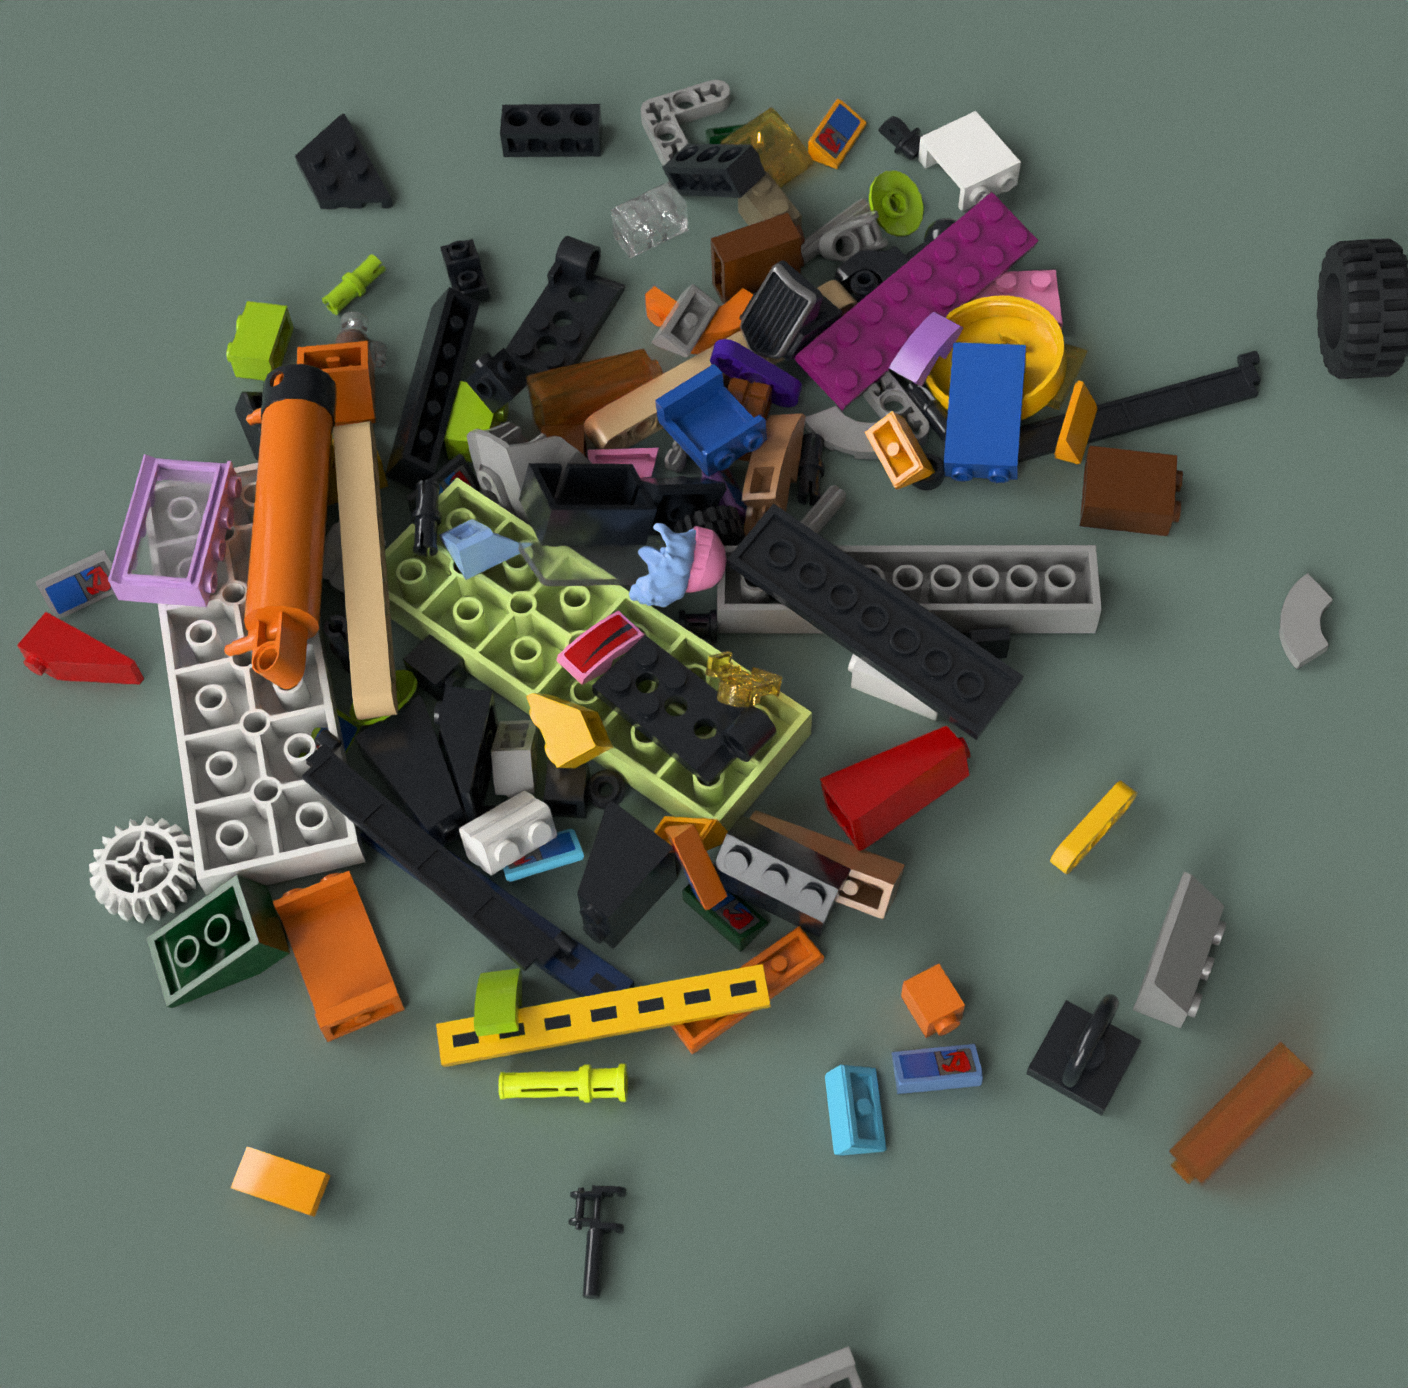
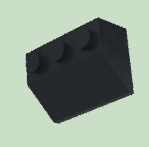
(780, 875)

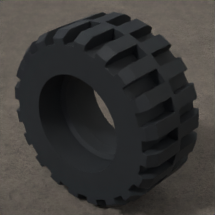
(1363, 308)

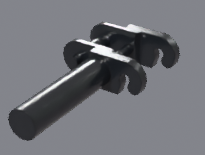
(595, 1235)

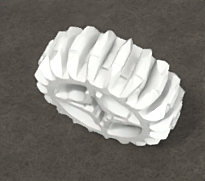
(130, 855)

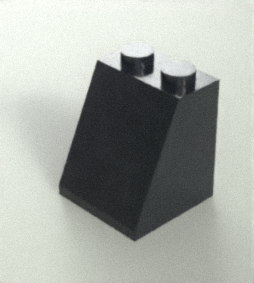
(623, 876)

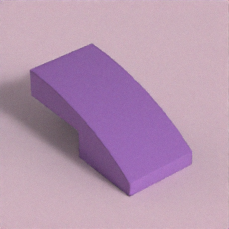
(924, 346)

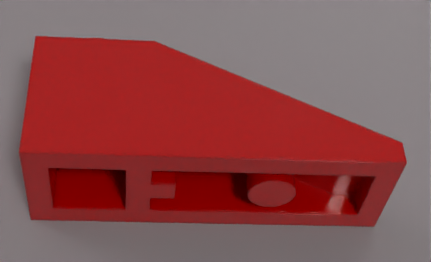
(73, 655)

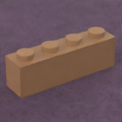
(872, 877)

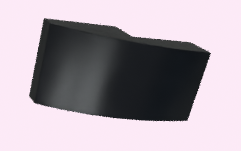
(465, 269)

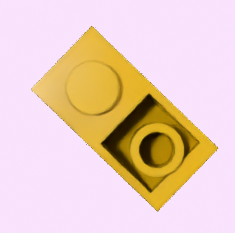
(570, 730)

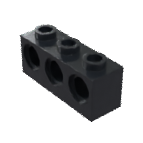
(551, 130)
(714, 170)

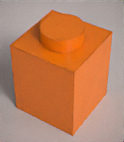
(933, 1001)

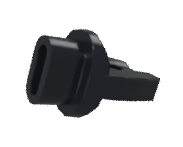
(901, 137)

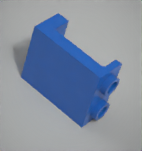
(709, 421)

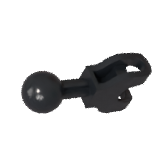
(887, 262)

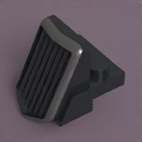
(785, 314)

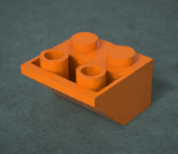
(354, 376)

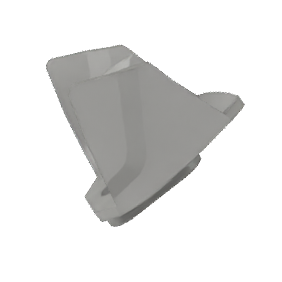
(502, 460)

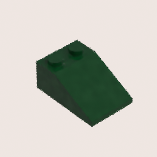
(218, 942)

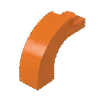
(722, 325)

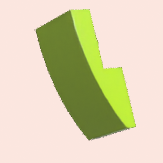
(498, 1002)

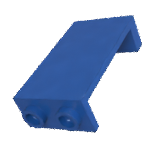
(984, 411)

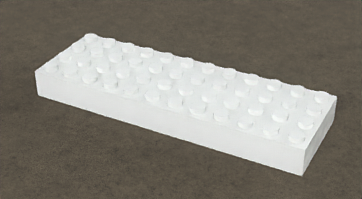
(245, 737)

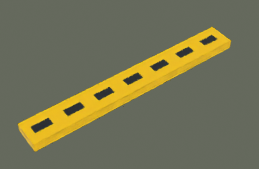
(610, 1015)

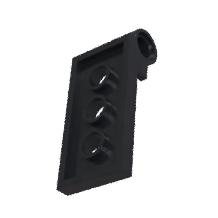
(569, 276)
(739, 729)

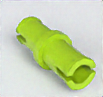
(353, 284)

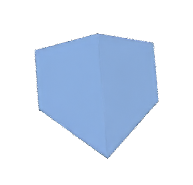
(477, 547)

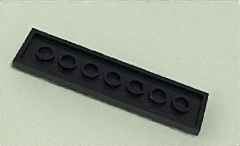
(875, 621)

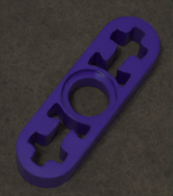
(742, 363)

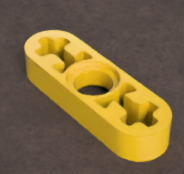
(1093, 827)

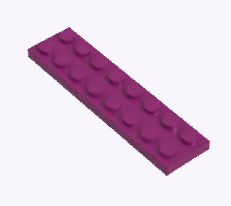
(936, 280)

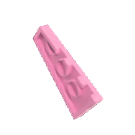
(1033, 285)

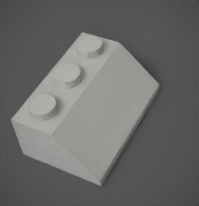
(1181, 954)

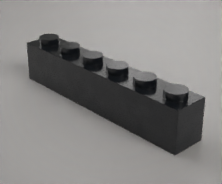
(432, 389)

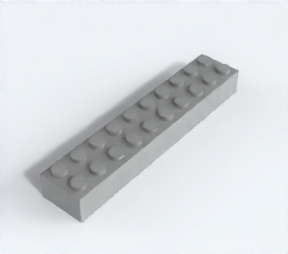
(961, 584)

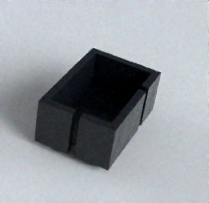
(593, 505)

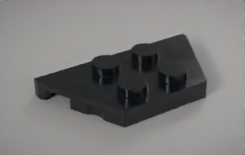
(340, 169)

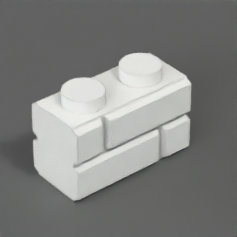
(508, 832)

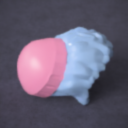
(686, 565)

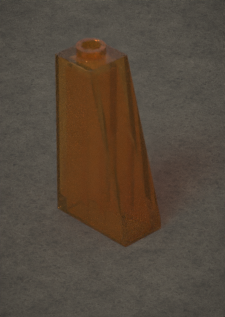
(579, 390)
(1240, 1115)

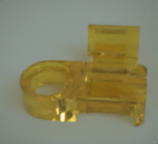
(738, 686)

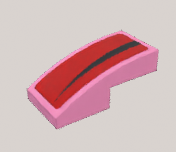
(597, 647)

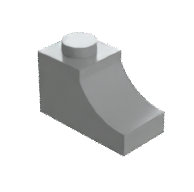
(515, 757)

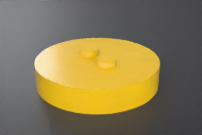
(1010, 322)

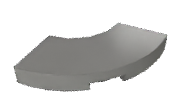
(841, 433)
(1300, 621)

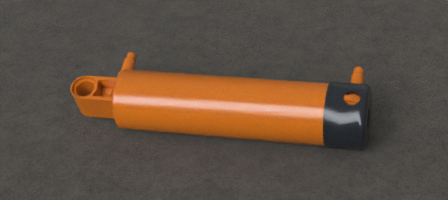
(288, 521)

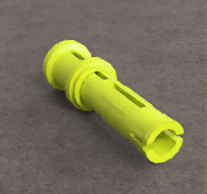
(585, 1083)

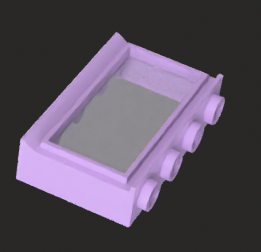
(175, 532)

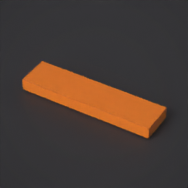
(783, 965)

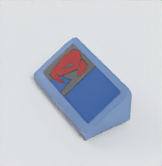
(937, 1068)

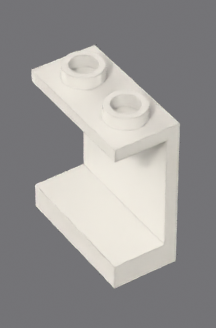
(972, 158)

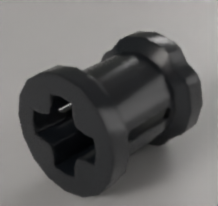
(706, 621)

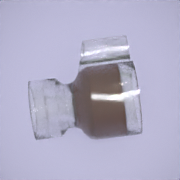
(355, 329)

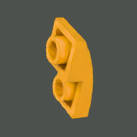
(280, 1181)

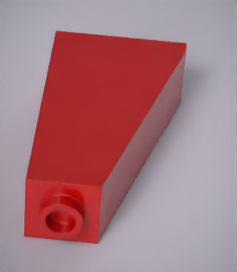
(894, 784)

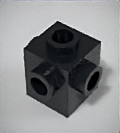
(497, 379)

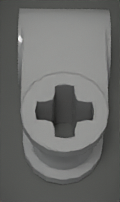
(857, 235)

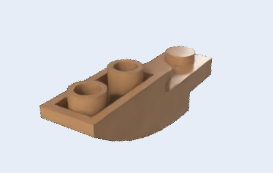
(773, 467)

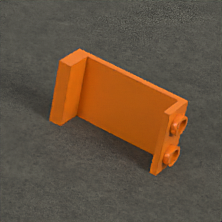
(338, 955)

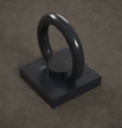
(1085, 1054)

